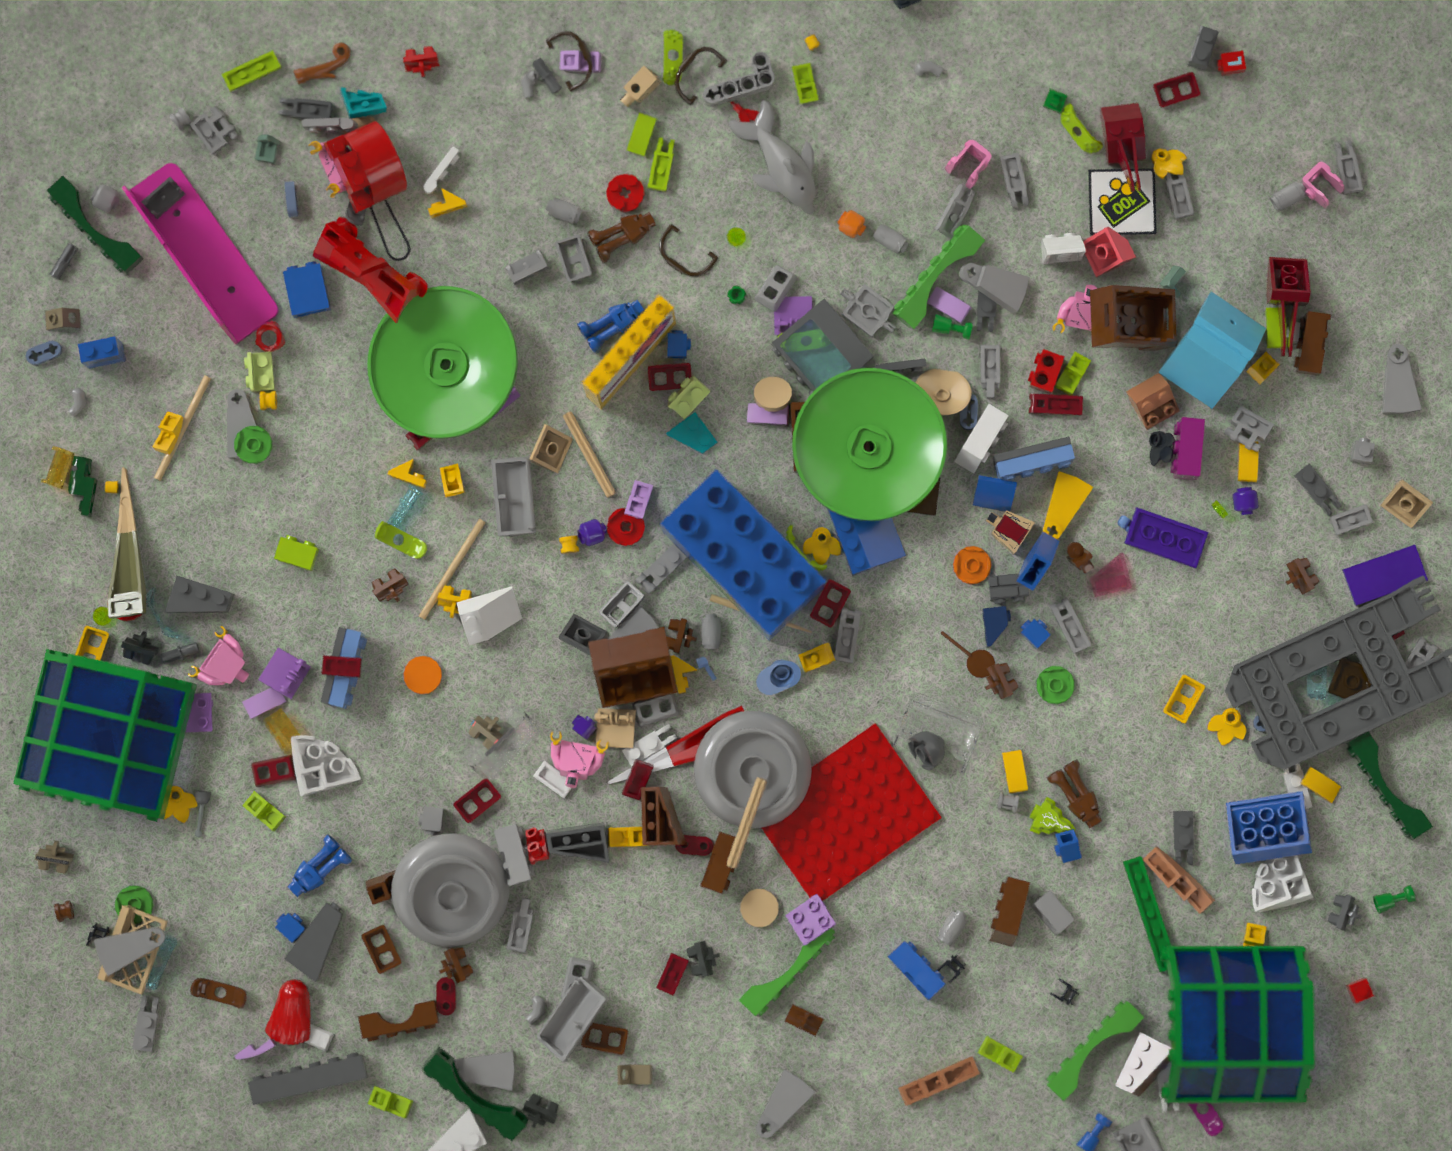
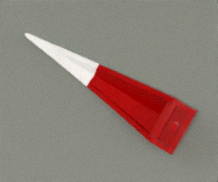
(680, 751)

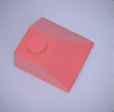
(1107, 251)

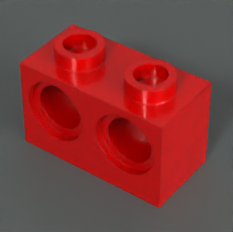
(1051, 373)

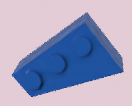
(917, 969)

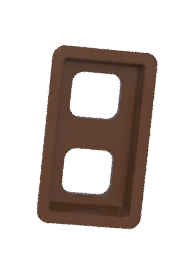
(374, 952)
(603, 1044)

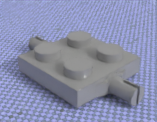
(868, 310)

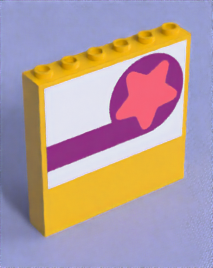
(629, 352)

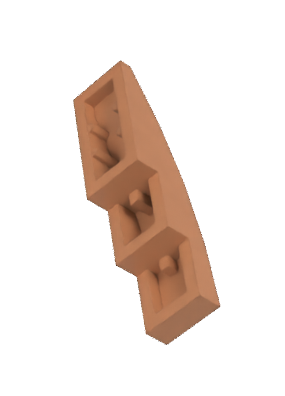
(1179, 879)
(938, 1081)

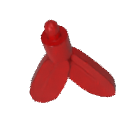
(743, 113)

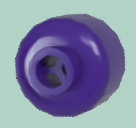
(1245, 500)
(591, 532)

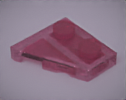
(1111, 578)

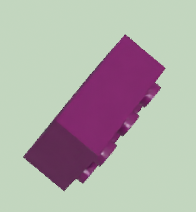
(1188, 448)

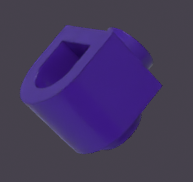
(584, 726)

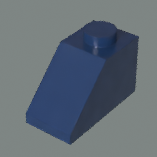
(995, 622)

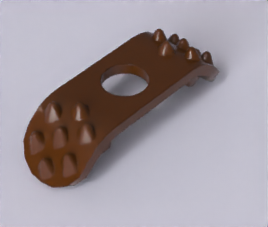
(206, 989)

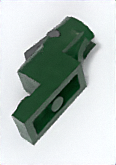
(81, 484)

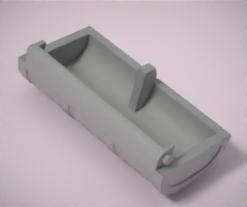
(513, 496)
(572, 1018)

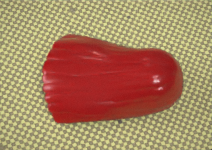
(291, 1014)

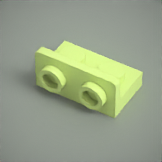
(260, 371)
(688, 396)

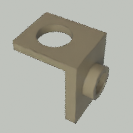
(59, 318)
(635, 1074)

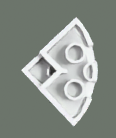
(320, 765)
(1280, 884)

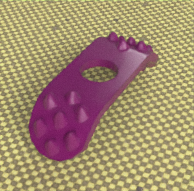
(1210, 1121)

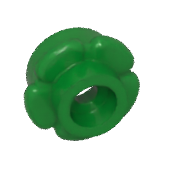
(736, 290)

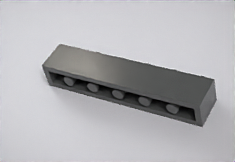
(307, 1079)

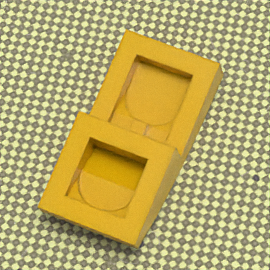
(170, 431)
(1247, 464)
(1015, 771)
(1320, 784)
(624, 836)
(1254, 935)

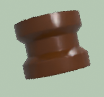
(64, 911)

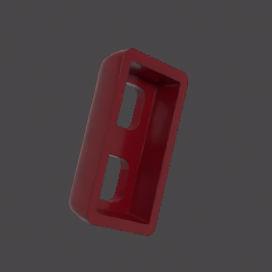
(1173, 84)
(669, 370)
(824, 601)
(272, 765)
(473, 795)

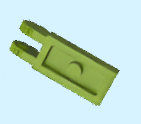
(661, 167)

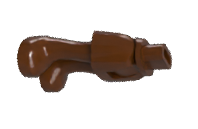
(634, 229)
(1083, 807)

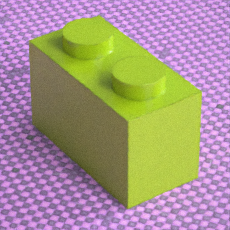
(296, 553)

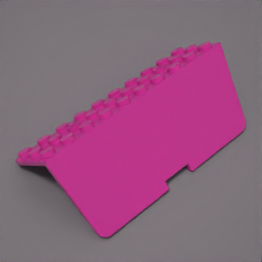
(206, 257)

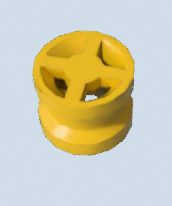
(268, 400)
(569, 544)

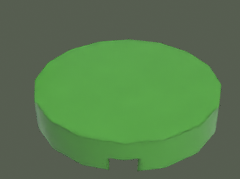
(253, 444)
(1055, 684)
(136, 897)

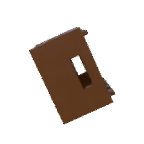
(1148, 309)
(633, 667)

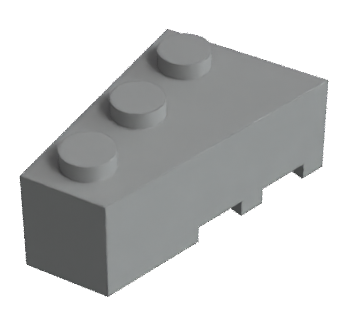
(514, 854)

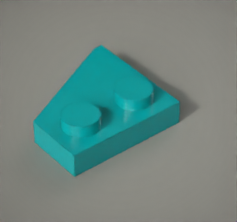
(362, 103)
(693, 434)

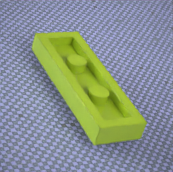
(251, 71)

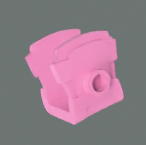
(1325, 171)

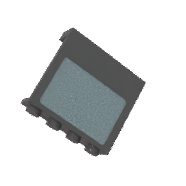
(820, 347)

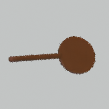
(977, 660)

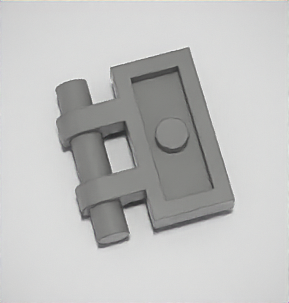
(208, 132)
(1252, 424)

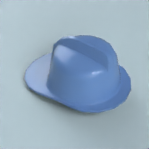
(778, 677)

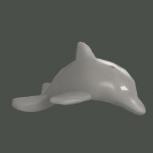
(787, 170)

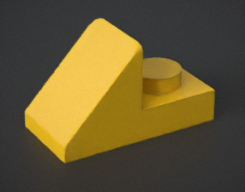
(452, 204)
(1262, 368)
(403, 472)
(452, 480)
(816, 657)
(681, 667)

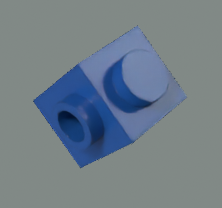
(678, 345)
(1035, 632)
(1067, 846)
(290, 926)

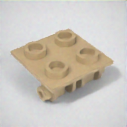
(615, 727)

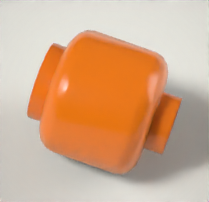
(851, 224)

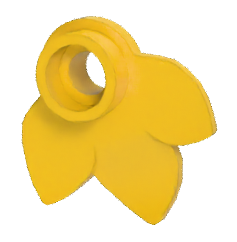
(1170, 162)
(821, 548)
(1227, 729)
(180, 807)

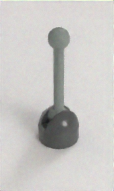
(202, 798)

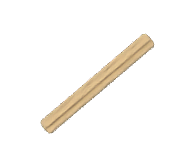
(589, 454)
(746, 822)

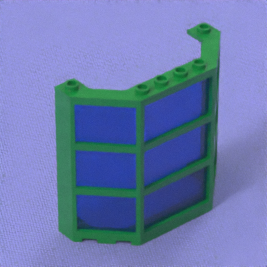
(104, 734)
(1239, 1024)

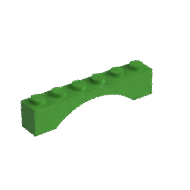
(913, 306)
(760, 995)
(1066, 1079)

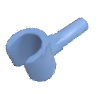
(1123, 522)
(702, 662)

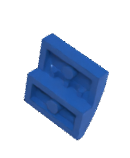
(994, 493)

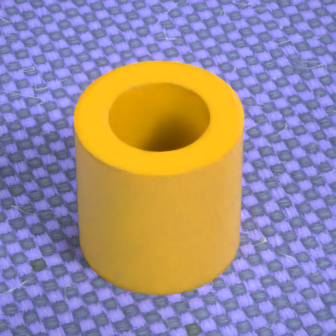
(812, 42)
(111, 486)

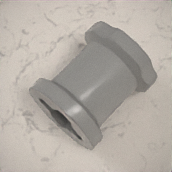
(1008, 802)

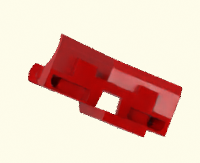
(346, 254)

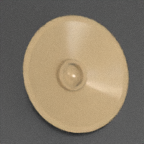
(947, 390)

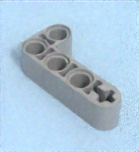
(737, 83)

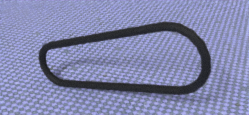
(400, 229)

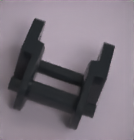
(92, 934)
(947, 962)
(1068, 987)

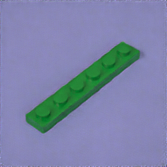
(1147, 907)

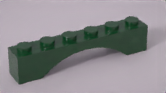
(67, 196)
(1411, 819)
(505, 1119)

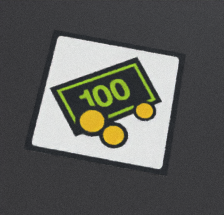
(1119, 208)

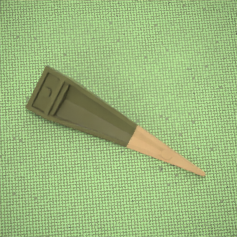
(127, 581)

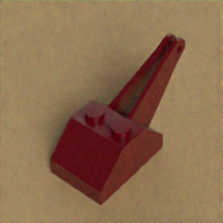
(1124, 138)
(1287, 285)

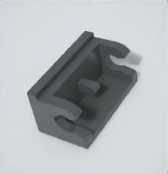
(163, 197)

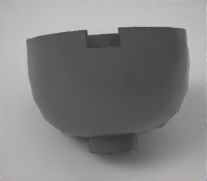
(928, 748)

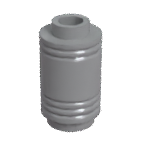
(1288, 196)
(563, 210)
(891, 239)
(711, 631)
(952, 927)

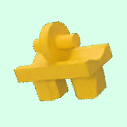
(450, 601)

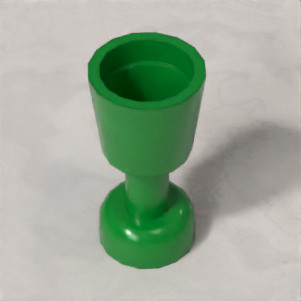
(945, 325)
(1386, 901)

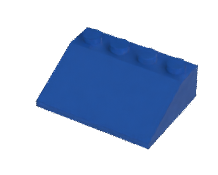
(867, 542)
(1268, 828)

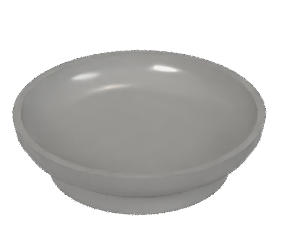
(748, 748)
(450, 890)

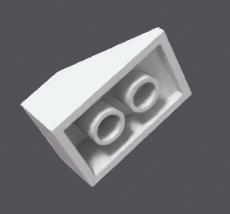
(1062, 248)
(488, 614)

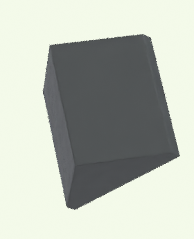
(580, 632)

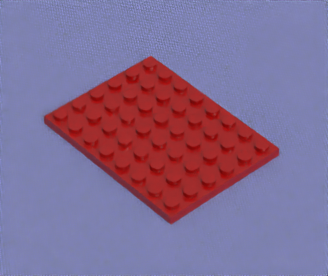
(852, 816)

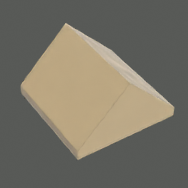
(550, 449)
(1406, 503)

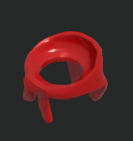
(273, 326)

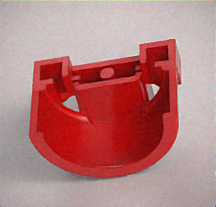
(370, 164)

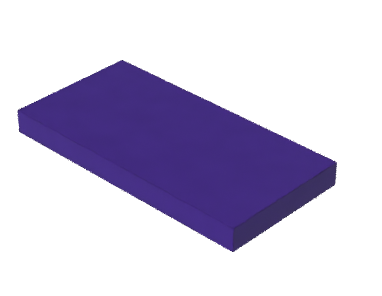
(1166, 537)
(1383, 574)

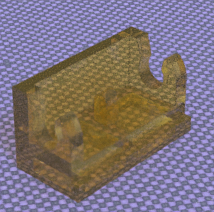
(59, 467)
(281, 729)

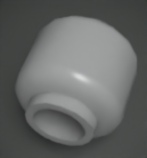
(105, 198)

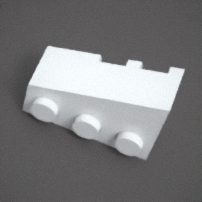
(982, 438)
(462, 1136)

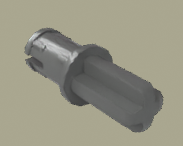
(546, 75)
(63, 261)
(180, 653)

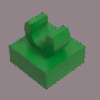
(1055, 101)

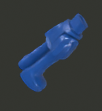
(621, 315)
(307, 875)

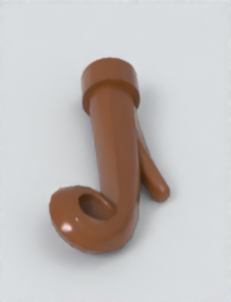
(322, 70)

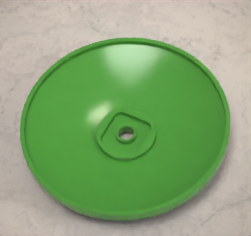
(409, 356)
(876, 409)

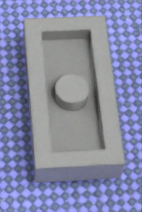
(1351, 519)

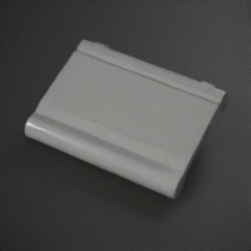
(1137, 1137)

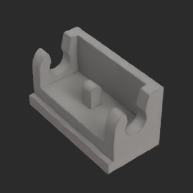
(526, 267)
(1052, 912)

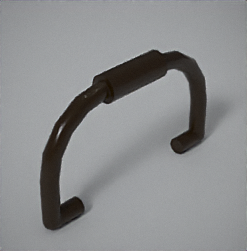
(585, 52)
(687, 62)
(677, 266)

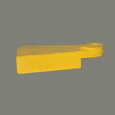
(1065, 501)

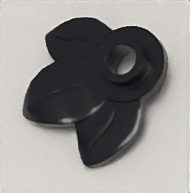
(1161, 447)

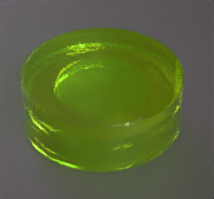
(736, 237)
(1219, 509)
(100, 616)

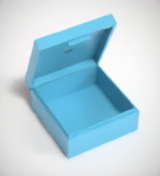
(1213, 351)

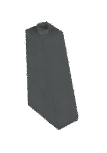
(315, 943)

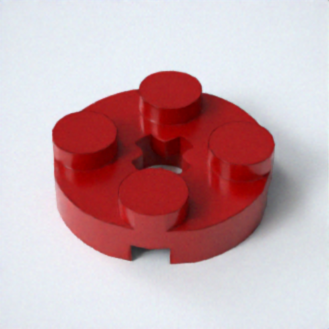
(634, 198)
(625, 537)

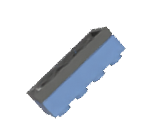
(1034, 458)
(338, 688)

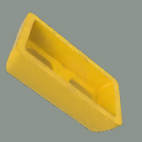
(84, 647)
(1188, 702)

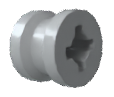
(180, 119)

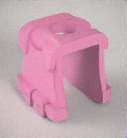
(979, 153)

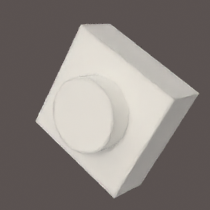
(1296, 332)

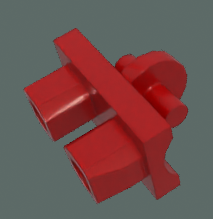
(421, 62)
(537, 845)

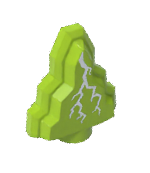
(1049, 818)

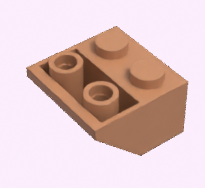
(1153, 401)

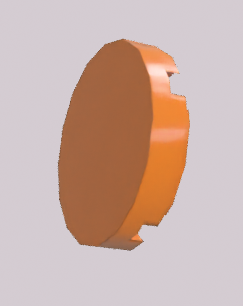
(972, 565)
(422, 675)

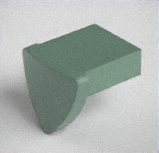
(266, 148)
(1172, 279)

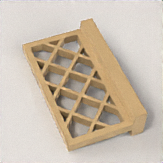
(124, 925)

